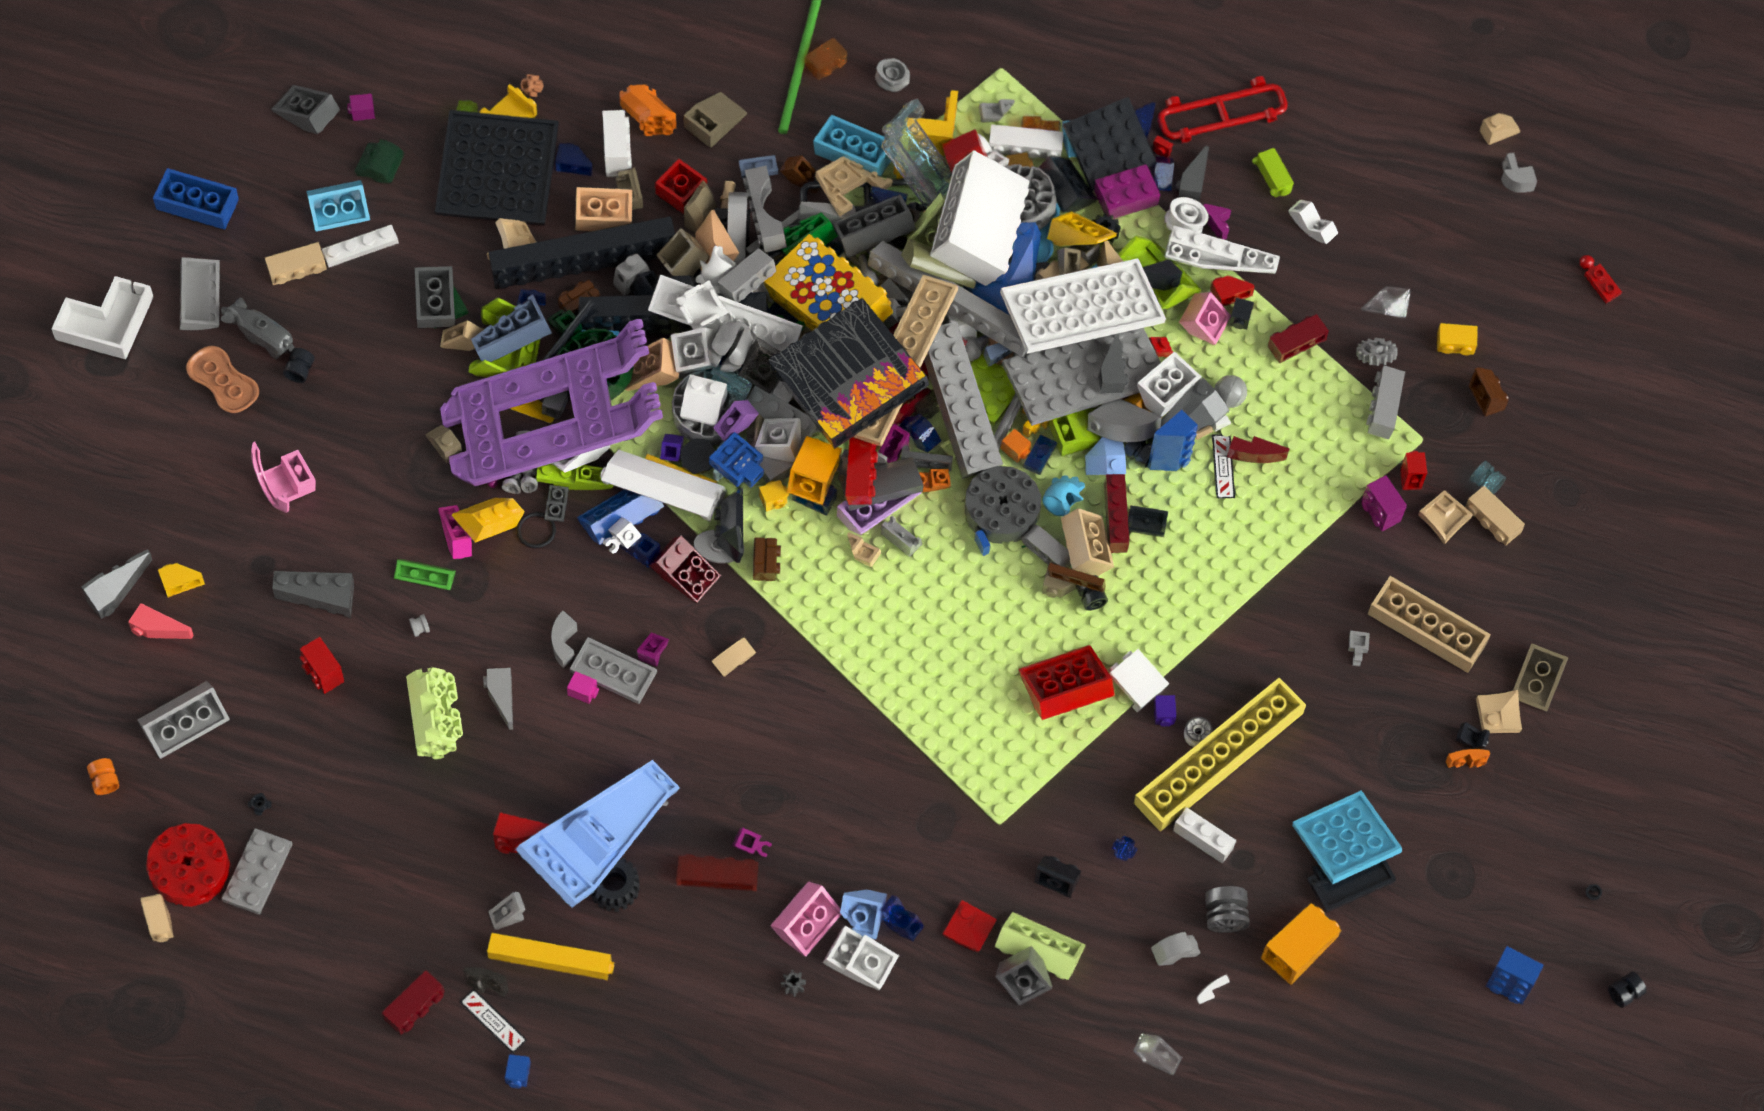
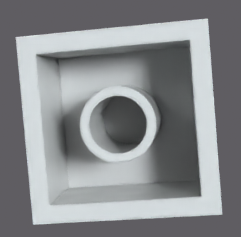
(691, 350)

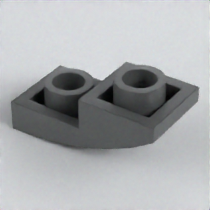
(556, 503)

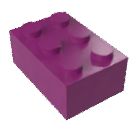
(1127, 192)

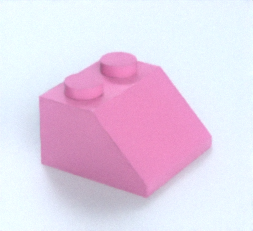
(1205, 317)

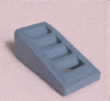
(995, 353)

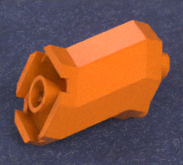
(648, 110)

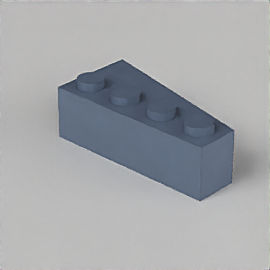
(512, 331)

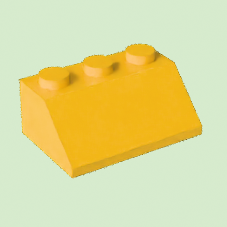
(489, 517)

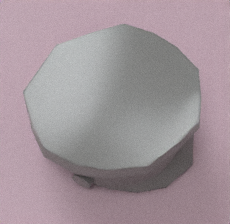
(892, 75)

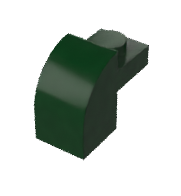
(561, 320)

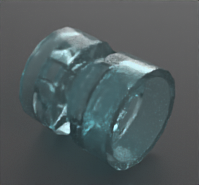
(1494, 479)

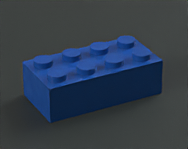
(196, 198)

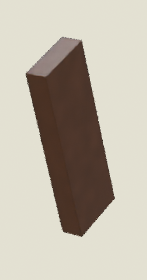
(1076, 577)

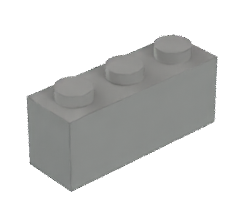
(747, 276)

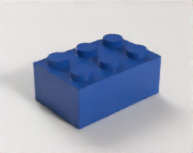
(1514, 975)

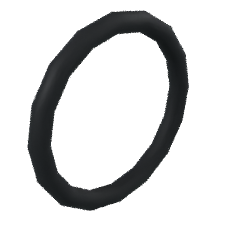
(535, 545)

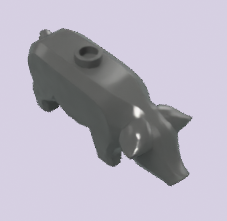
(258, 328)

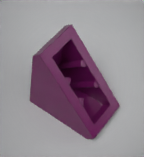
(894, 442)

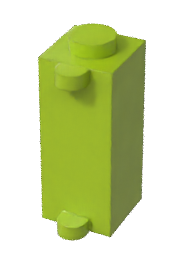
(1274, 172)

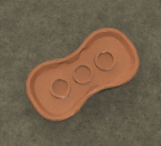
(214, 370)

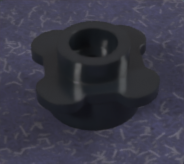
(259, 798)

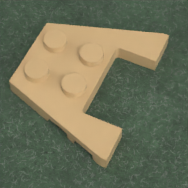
(844, 176)

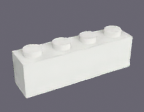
(1020, 140)

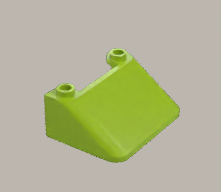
(1151, 252)
(521, 357)

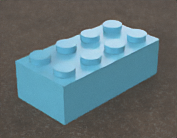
(848, 140)

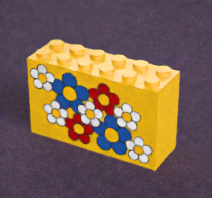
(818, 284)

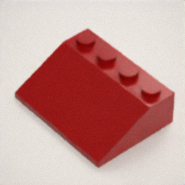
(1067, 682)

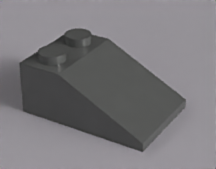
(307, 108)

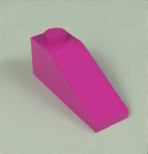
(457, 539)

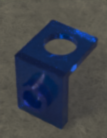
(539, 297)

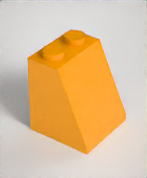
(813, 470)

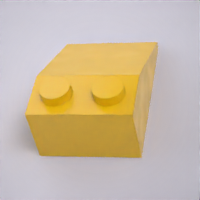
(1076, 230)

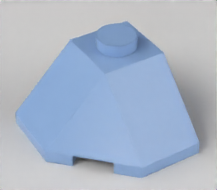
(1106, 458)
(863, 911)

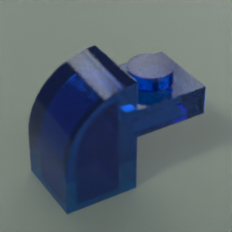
(921, 431)
(900, 920)

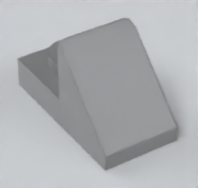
(507, 911)

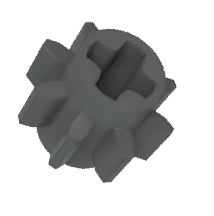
(793, 977)

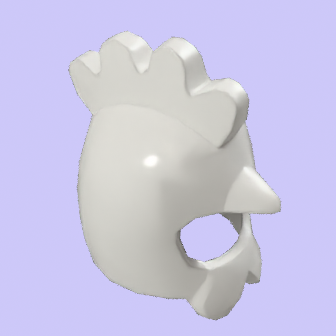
(716, 268)

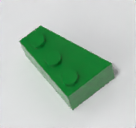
(815, 225)

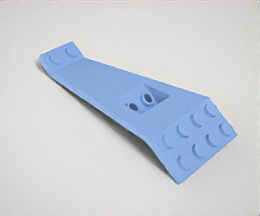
(591, 839)

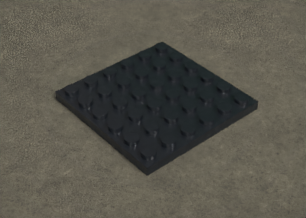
(497, 167)

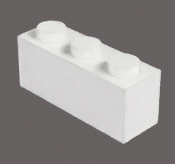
(1204, 835)

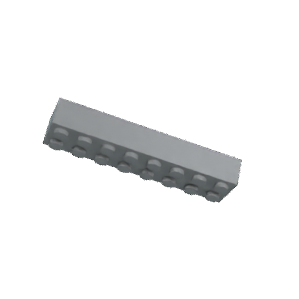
(961, 402)

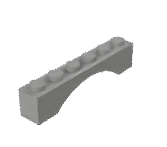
(769, 229)

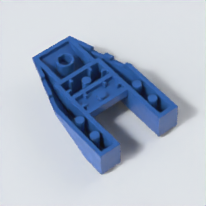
(1020, 269)

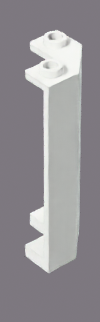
(663, 484)

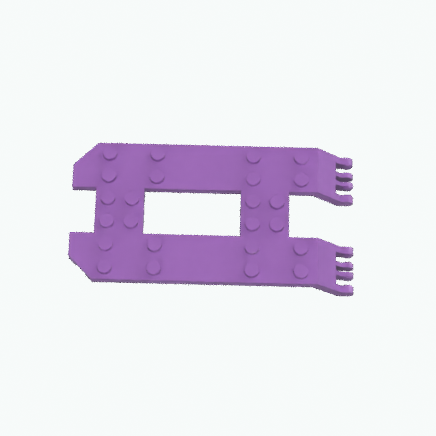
(594, 421)

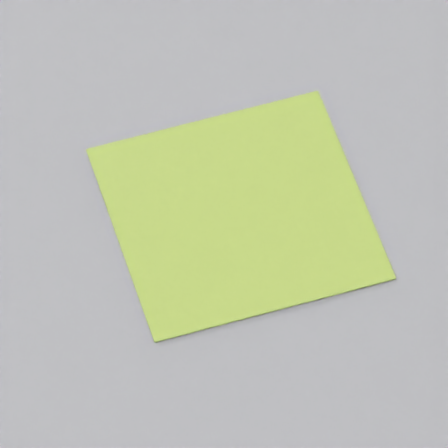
(948, 629)

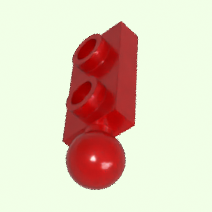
(1600, 279)

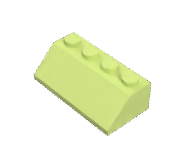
(1057, 950)

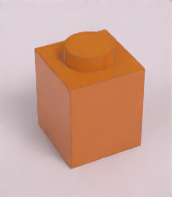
(1016, 446)

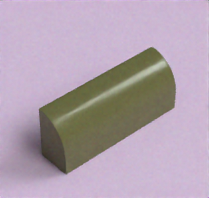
(918, 257)

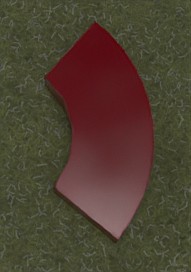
(907, 409)

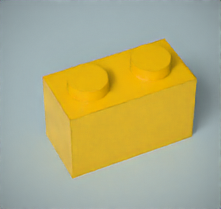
(1456, 339)

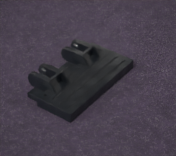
(1351, 888)

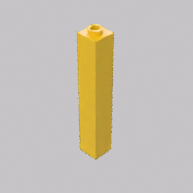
(550, 956)

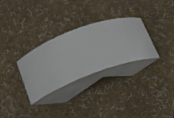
(562, 630)

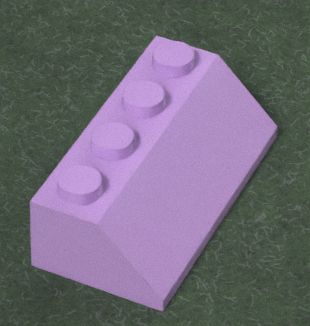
(864, 518)

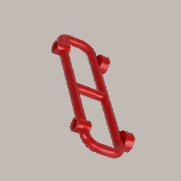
(1258, 86)

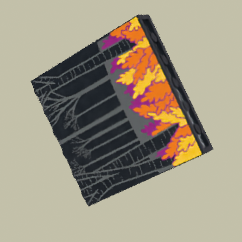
(848, 372)

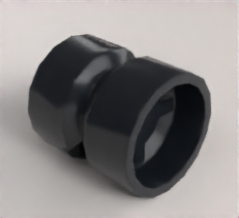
(298, 365)
(1139, 451)
(1091, 598)
(1627, 989)

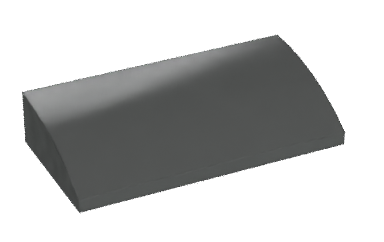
(892, 482)

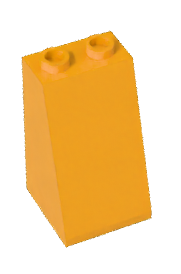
(1300, 943)

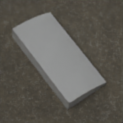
(199, 294)

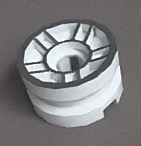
(1194, 725)

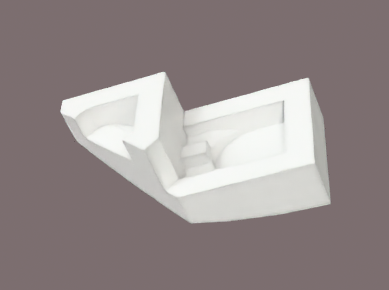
(1207, 994)

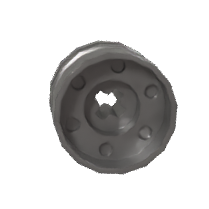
(1227, 909)

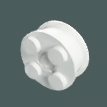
(1186, 214)

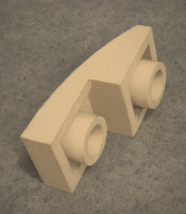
(734, 656)

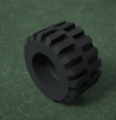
(622, 897)

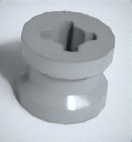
(419, 625)

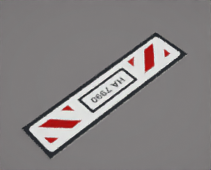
(1223, 467)
(493, 1021)

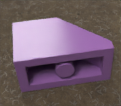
(736, 419)

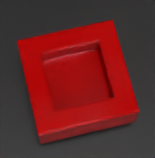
(1162, 147)

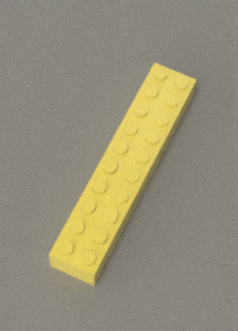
(1219, 754)

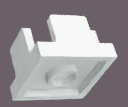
(701, 305)

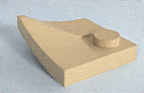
(514, 233)
(1445, 516)
(1500, 712)

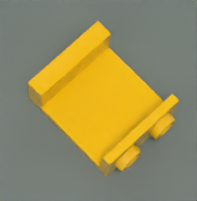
(514, 105)

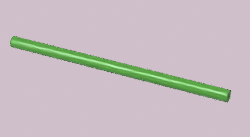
(799, 66)

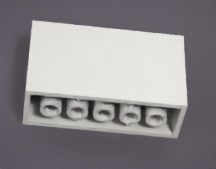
(980, 218)

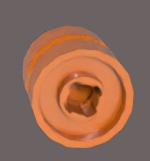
(103, 776)

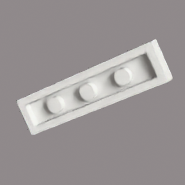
(360, 246)

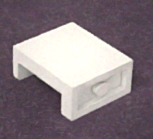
(1138, 679)

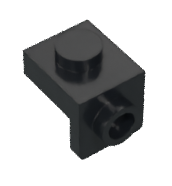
(1472, 737)

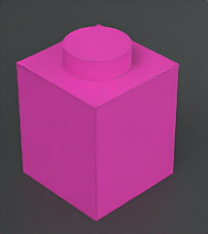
(582, 687)

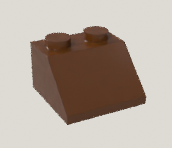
(1487, 391)

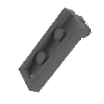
(928, 460)

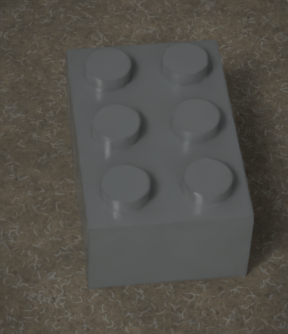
(434, 297)

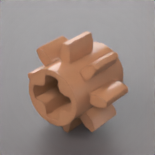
(531, 85)

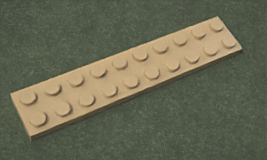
(915, 335)

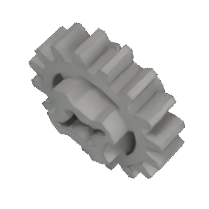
(1376, 351)

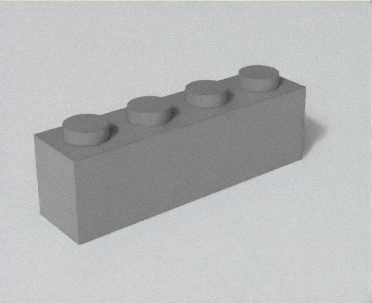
(1385, 402)

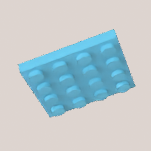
(1347, 837)

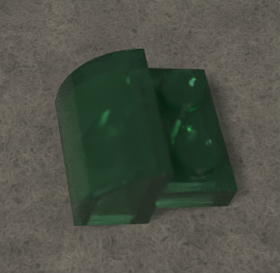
(380, 161)

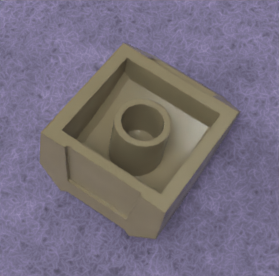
(698, 207)

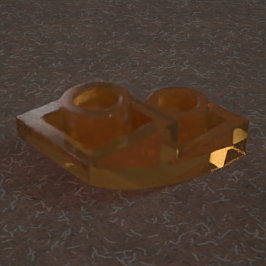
(1036, 122)

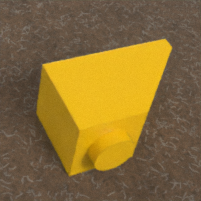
(179, 578)

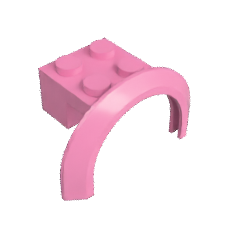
(285, 481)

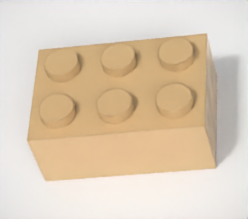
(1087, 542)

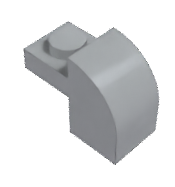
(1516, 178)
(1174, 948)

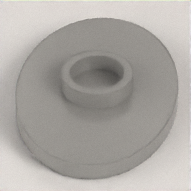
(707, 547)

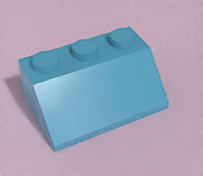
(338, 205)

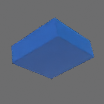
(982, 542)

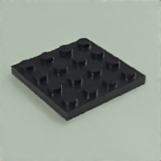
(1109, 141)

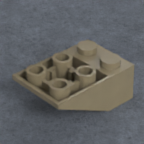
(713, 118)

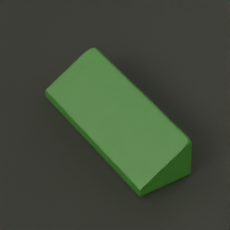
(424, 574)

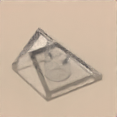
(1390, 302)

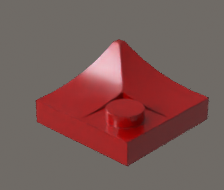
(969, 926)

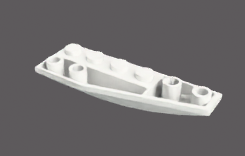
(1214, 253)

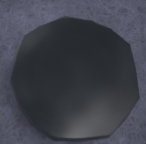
(696, 456)

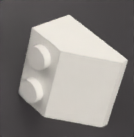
(703, 400)
(780, 439)

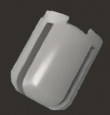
(725, 343)

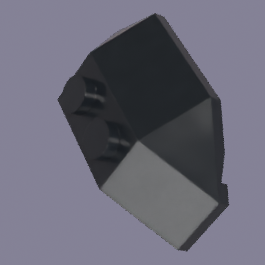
(730, 525)

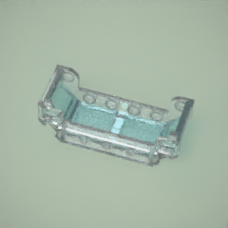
(916, 154)

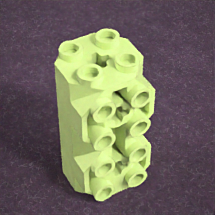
(434, 720)

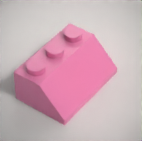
(807, 918)

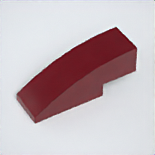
(1256, 451)

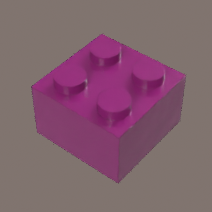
(1383, 503)

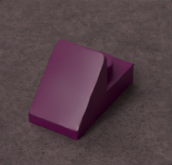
(1216, 220)
(652, 648)

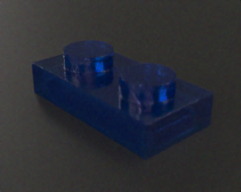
(1040, 454)

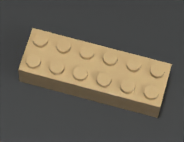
(1429, 624)

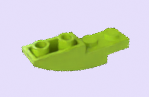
(580, 478)

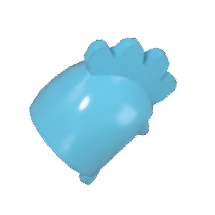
(1062, 495)

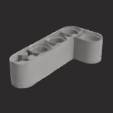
(737, 221)

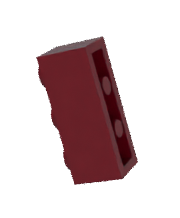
(1297, 338)
(413, 1003)

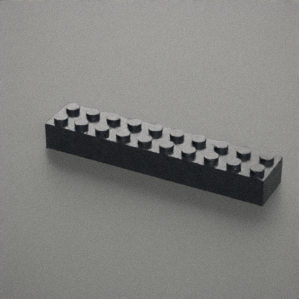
(579, 252)
(616, 311)

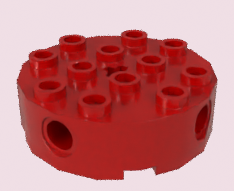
(183, 846)

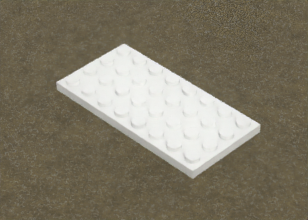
(1082, 305)

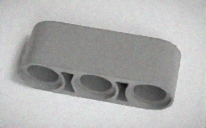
(1046, 547)

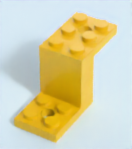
(938, 130)

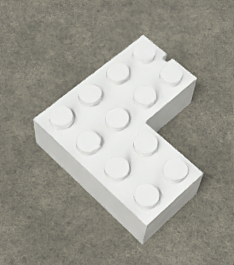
(109, 327)

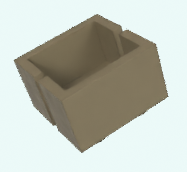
(682, 254)

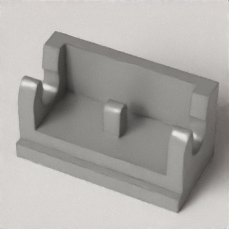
(900, 536)

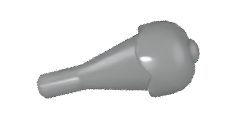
(866, 270)
(975, 347)

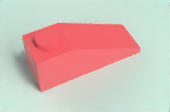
(157, 625)

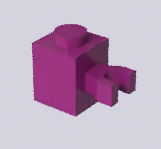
(749, 842)

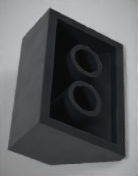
(1069, 186)

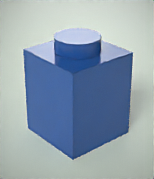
(517, 1071)

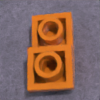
(935, 480)
(1473, 757)

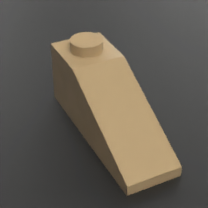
(157, 918)

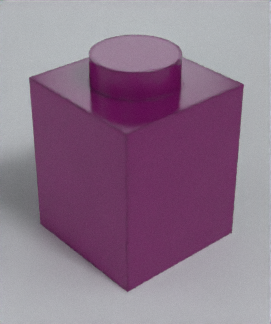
(361, 107)

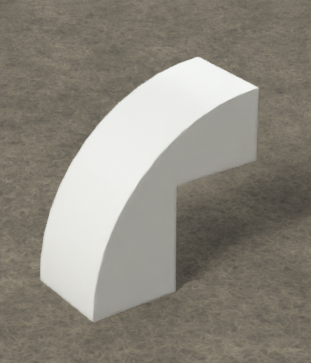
(1309, 221)

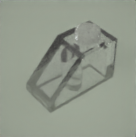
(1157, 1053)

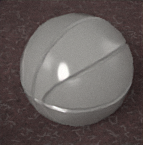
(1231, 390)

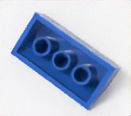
(1173, 444)
(623, 504)

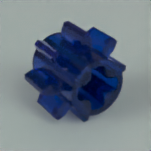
(1124, 848)

